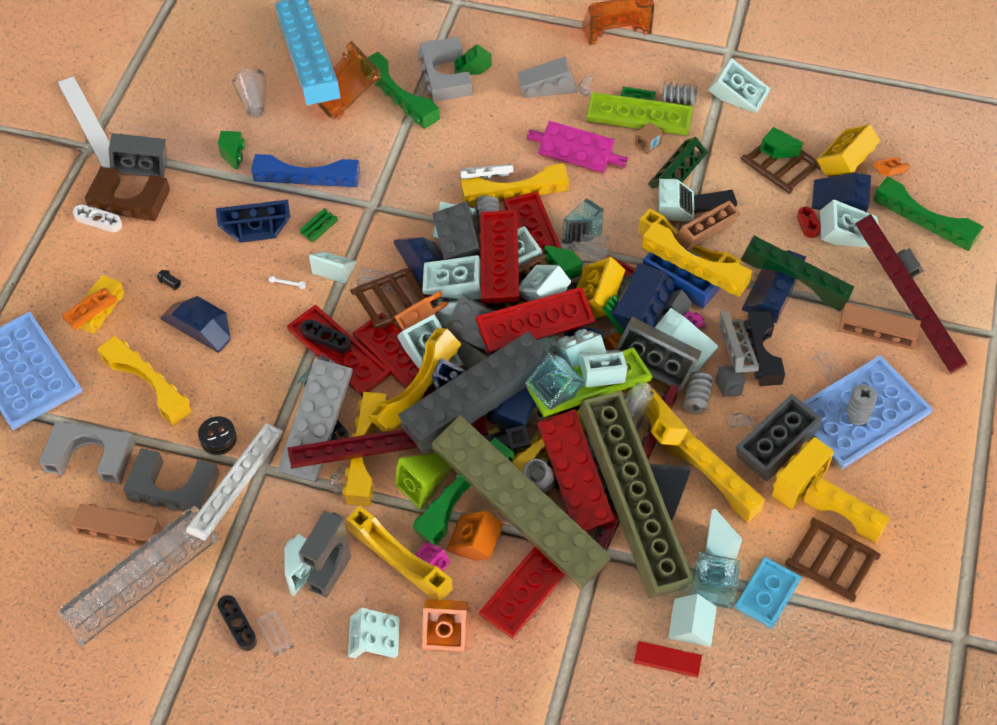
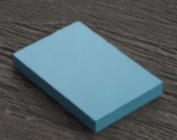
(768, 592)

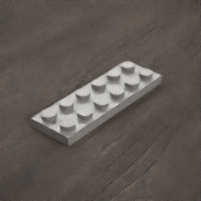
(316, 413)

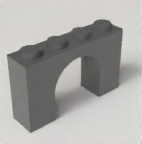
(142, 478)
(326, 552)

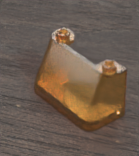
(617, 14)
(354, 75)

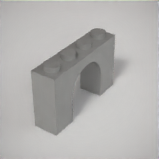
(443, 85)
(68, 437)

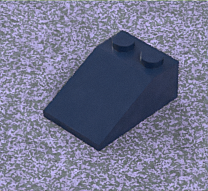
(849, 189)

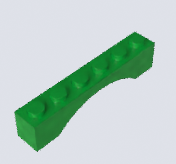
(420, 109)
(956, 230)
(434, 522)

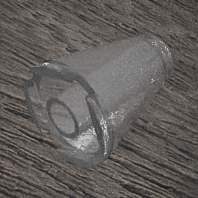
(251, 91)
(638, 402)

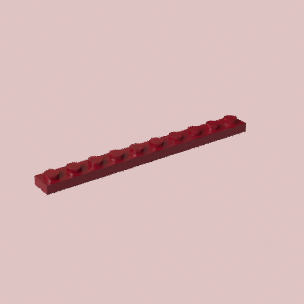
(911, 294)
(648, 444)
(358, 446)

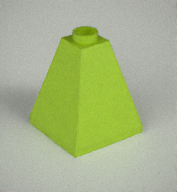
(421, 477)

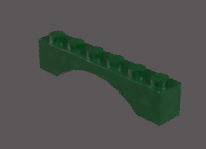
(828, 287)

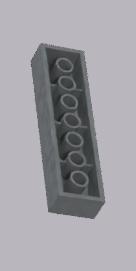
(474, 391)

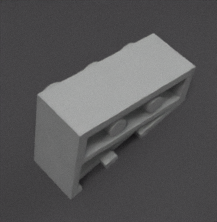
(548, 79)

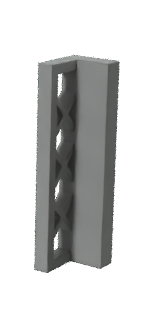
(734, 346)

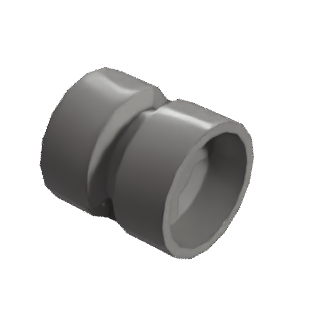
(540, 474)

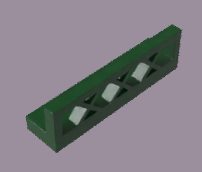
(678, 159)

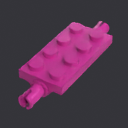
(577, 147)

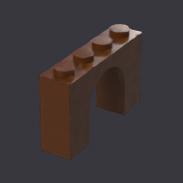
(143, 206)

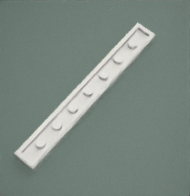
(86, 119)
(234, 482)

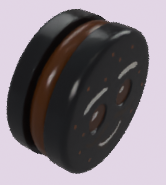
(217, 435)

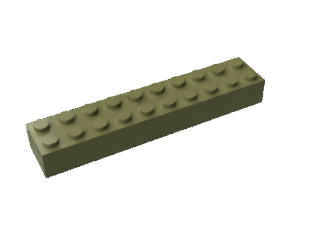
(635, 495)
(521, 502)

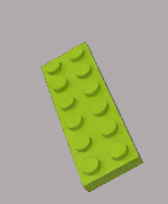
(639, 112)
(635, 373)

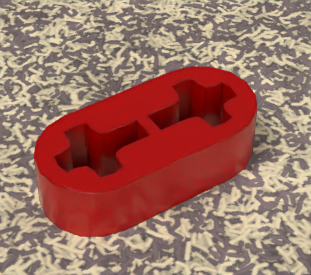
(812, 221)

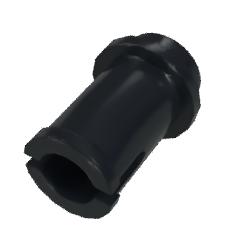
(165, 277)

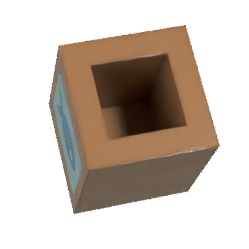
(648, 137)

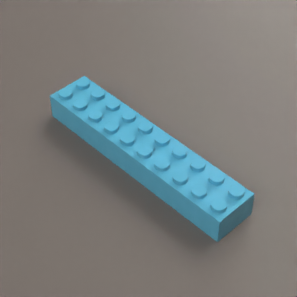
(307, 51)

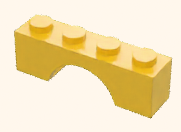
(866, 519)

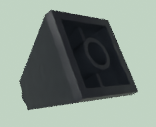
(671, 484)

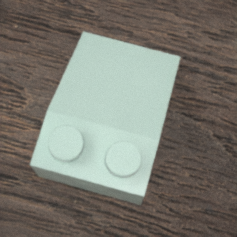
(739, 87)
(839, 224)
(453, 277)
(683, 330)
(415, 337)

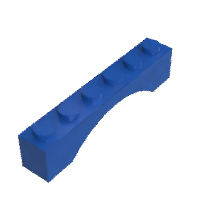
(340, 173)

